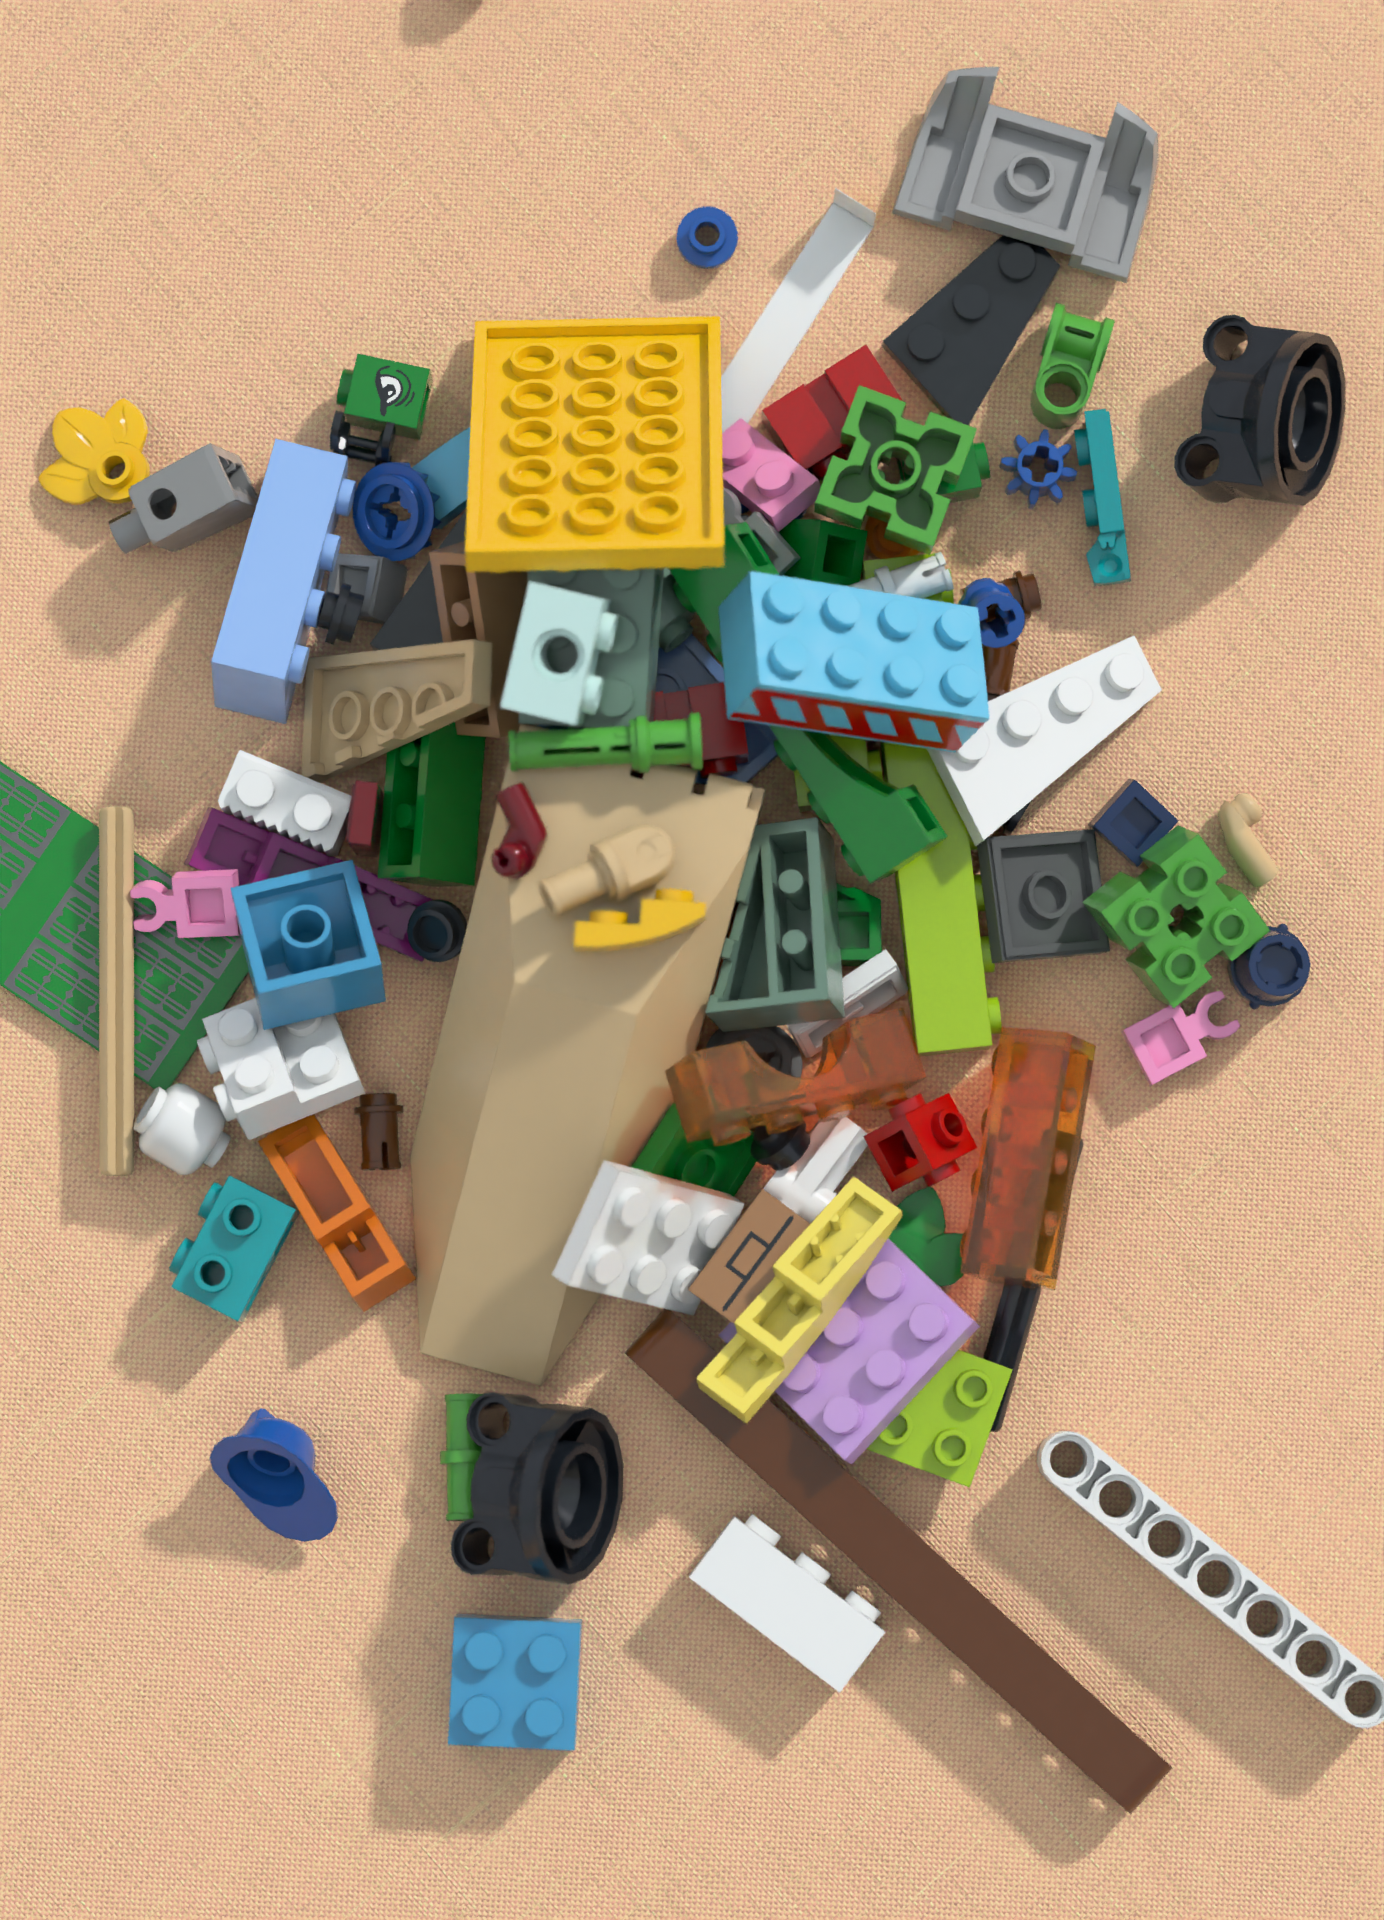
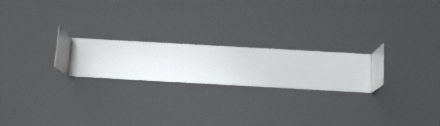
(794, 307)

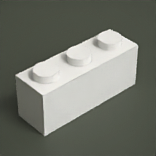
(789, 1600)

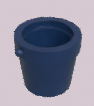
(1271, 969)

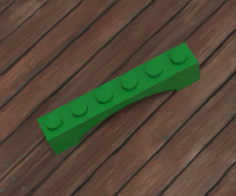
(875, 820)

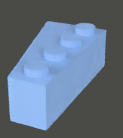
(280, 581)

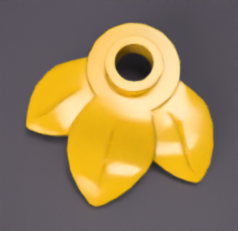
(90, 451)

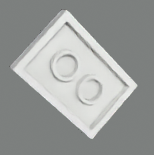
(645, 1237)

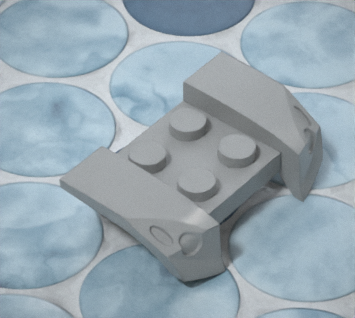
(1031, 175)

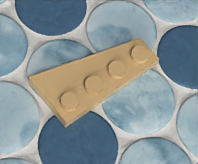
(387, 698)

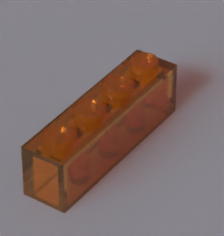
(1027, 1158)

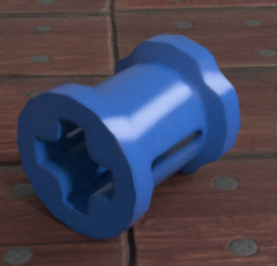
(1009, 613)

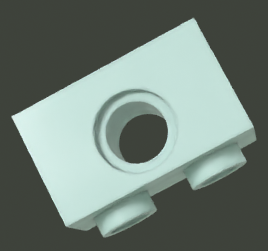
(531, 682)

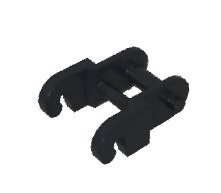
(346, 444)

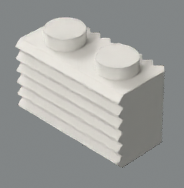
(286, 803)

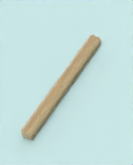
(116, 991)

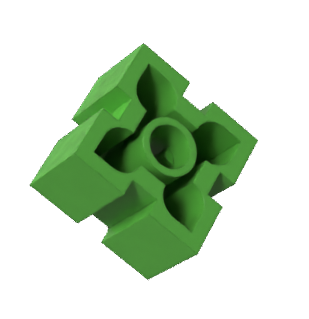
(930, 455)
(1213, 922)

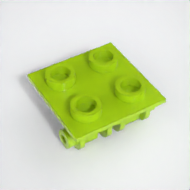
(948, 1419)

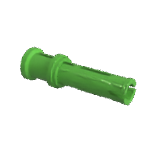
(639, 744)

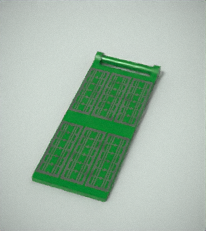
(54, 937)

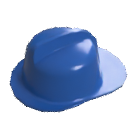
(275, 1477)

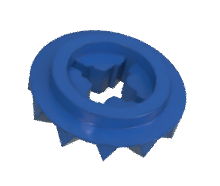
(381, 529)

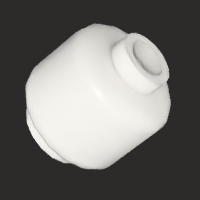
(181, 1129)

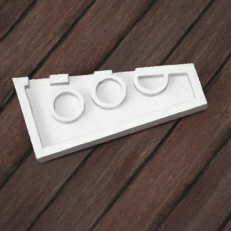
(1042, 733)

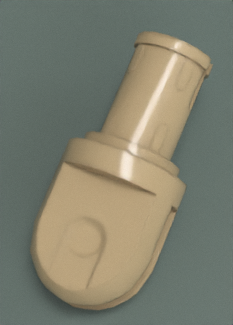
(613, 868)

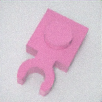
(198, 903)
(1171, 1040)

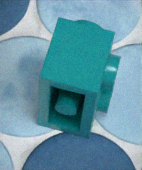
(233, 1247)

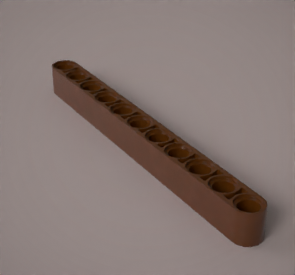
(908, 1571)

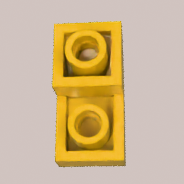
(659, 920)

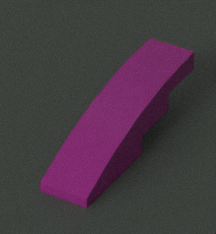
(260, 855)

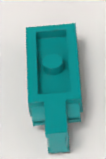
(1102, 505)

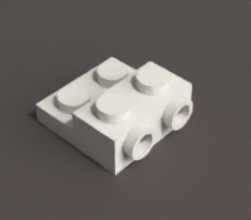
(277, 1071)

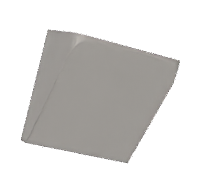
(375, 578)

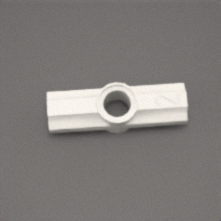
(811, 1181)

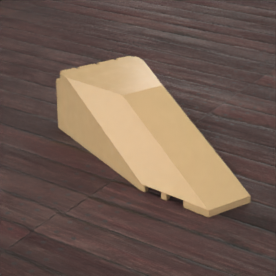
(558, 1058)

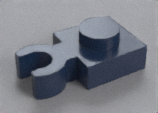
(1132, 821)

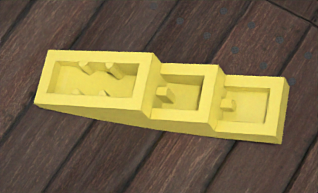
(801, 1299)

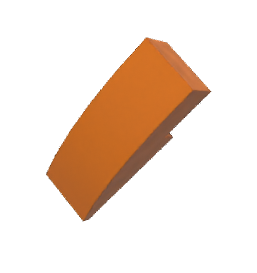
(337, 1211)

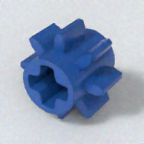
(1053, 462)

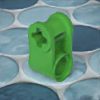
(1071, 357)

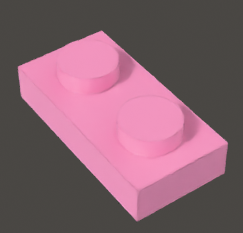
(765, 476)

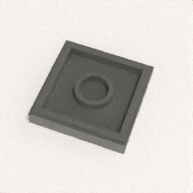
(1037, 893)

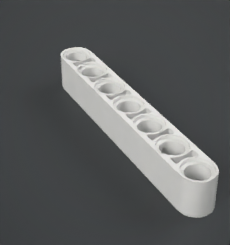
(1234, 1601)

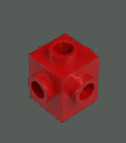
(921, 1141)

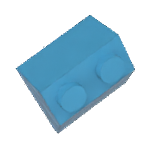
(308, 944)

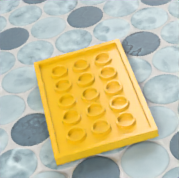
(595, 445)

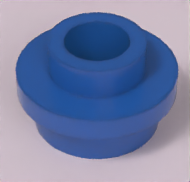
(707, 256)

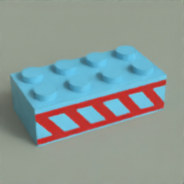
(852, 662)

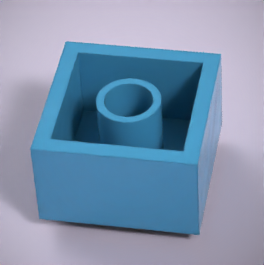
(515, 1682)

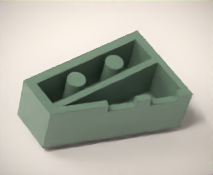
(785, 933)

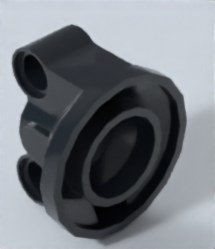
(1266, 415)
(540, 1490)

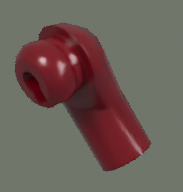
(524, 836)

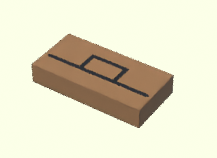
(746, 1256)

